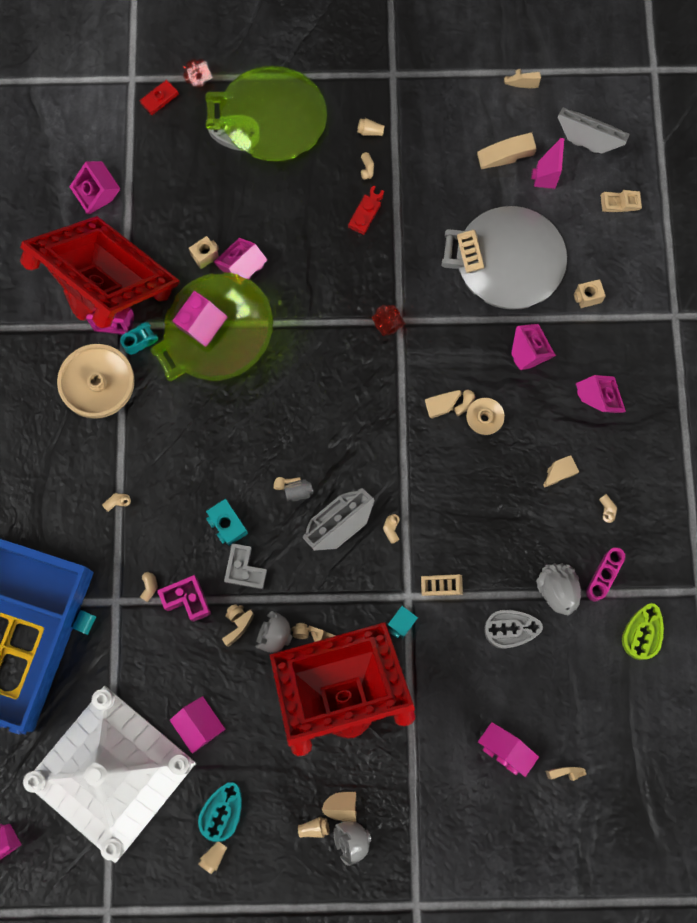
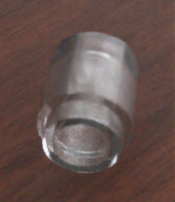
(298, 490)

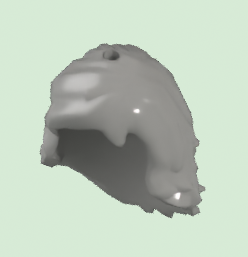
(560, 587)

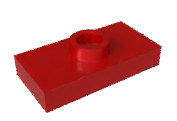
(159, 97)

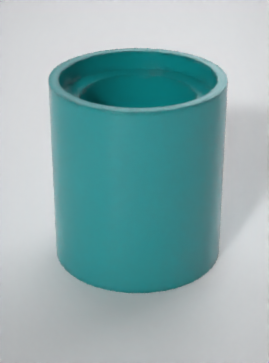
(84, 622)

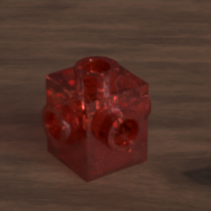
(196, 79)
(388, 319)

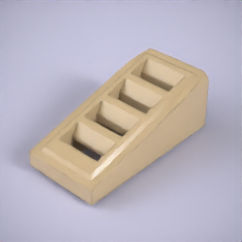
(472, 236)
(459, 585)

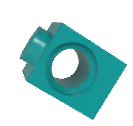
(401, 622)

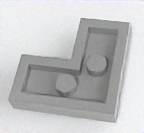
(238, 570)

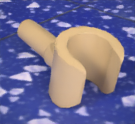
(280, 482)

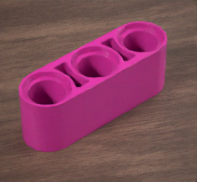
(613, 569)

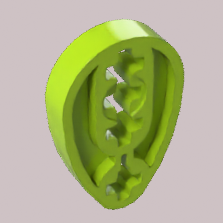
(654, 638)

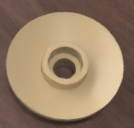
(489, 408)

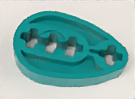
(209, 811)

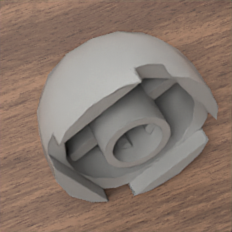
(274, 633)
(352, 840)

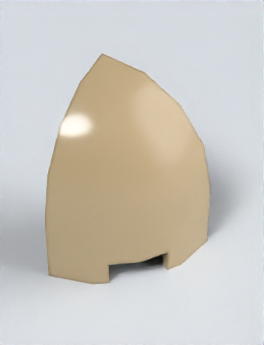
(341, 806)

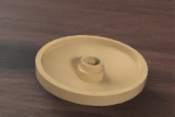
(95, 381)

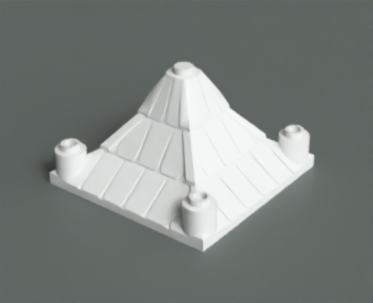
(109, 773)

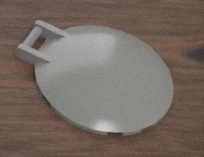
(520, 257)

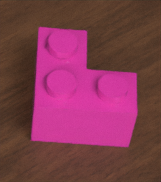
(187, 593)
(508, 750)

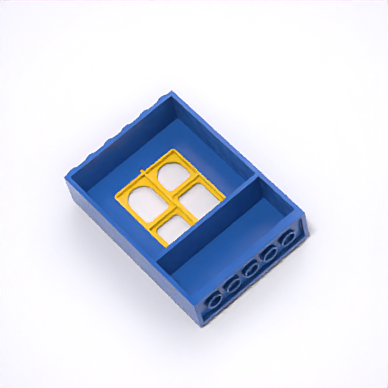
(45, 596)

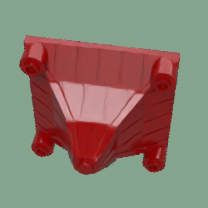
(98, 269)
(340, 686)

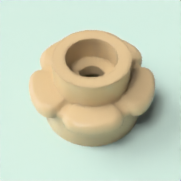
(234, 612)
(300, 631)

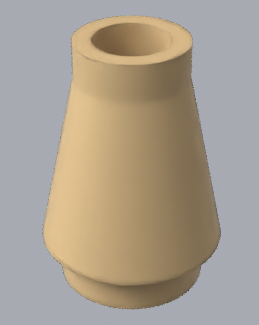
(369, 128)
(315, 828)
(212, 858)

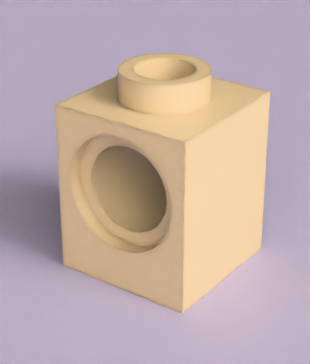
(204, 259)
(595, 288)

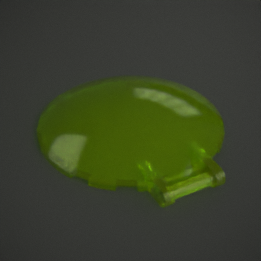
(270, 113)
(235, 345)

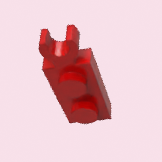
(366, 212)

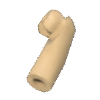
(369, 165)
(468, 398)
(117, 499)
(610, 509)
(390, 526)
(150, 585)

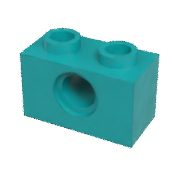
(222, 512)

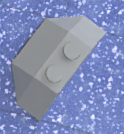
(591, 132)
(339, 520)

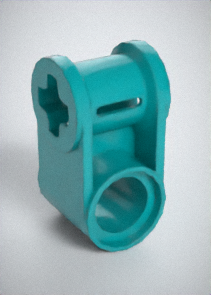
(139, 337)

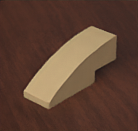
(507, 151)

